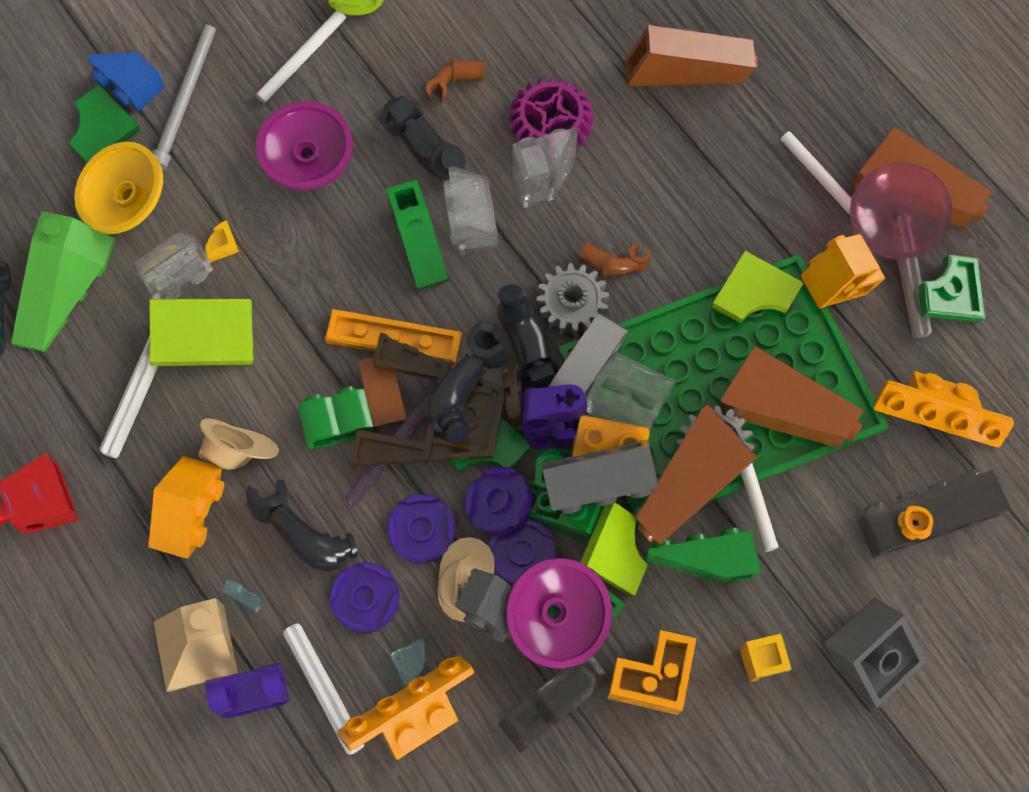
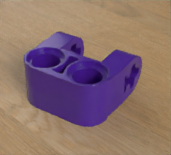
(547, 420)
(247, 691)

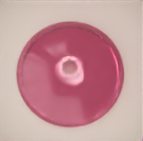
(903, 191)

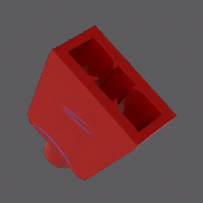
(36, 497)

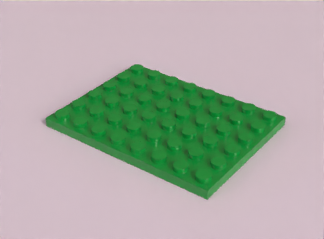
(707, 351)

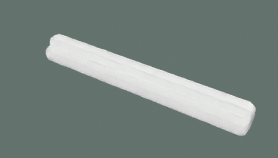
(129, 405)
(318, 679)

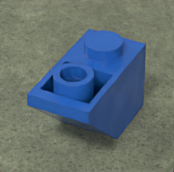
(128, 76)

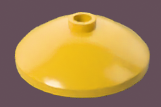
(118, 187)

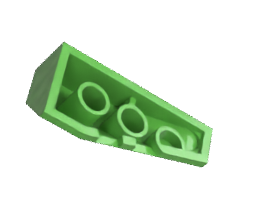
(59, 270)

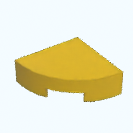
(220, 243)

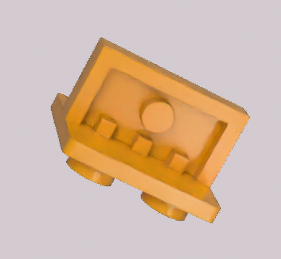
(600, 434)

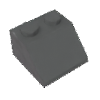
(876, 651)

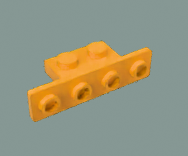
(943, 407)
(412, 713)

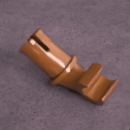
(455, 70)
(611, 264)

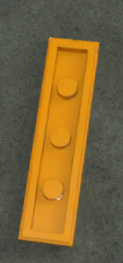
(363, 332)

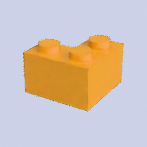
(842, 271)
(182, 504)
(657, 685)

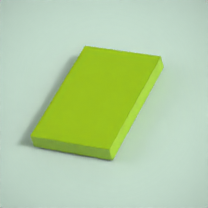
(200, 332)

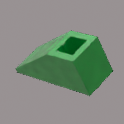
(416, 234)
(575, 525)
(716, 559)

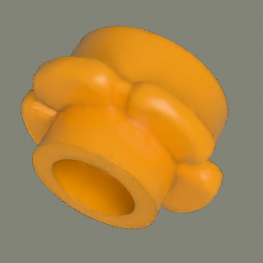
(919, 514)

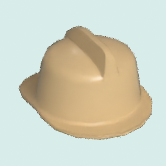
(233, 446)
(456, 567)

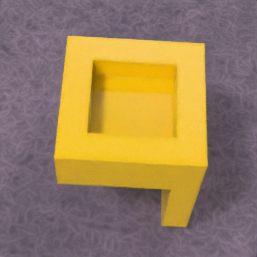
(764, 657)

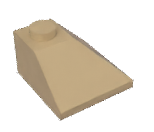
(195, 645)

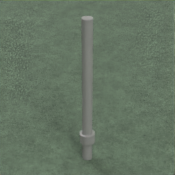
(183, 96)

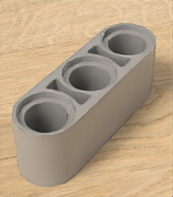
(590, 355)

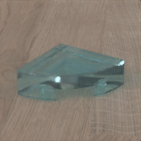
(238, 593)
(410, 660)

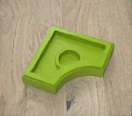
(756, 287)
(613, 550)

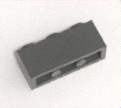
(600, 476)

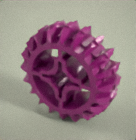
(541, 103)

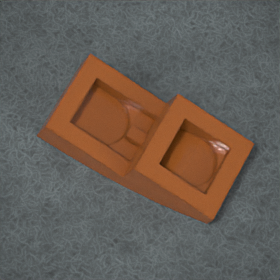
(381, 393)

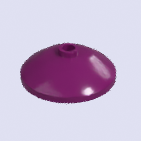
(303, 130)
(581, 615)

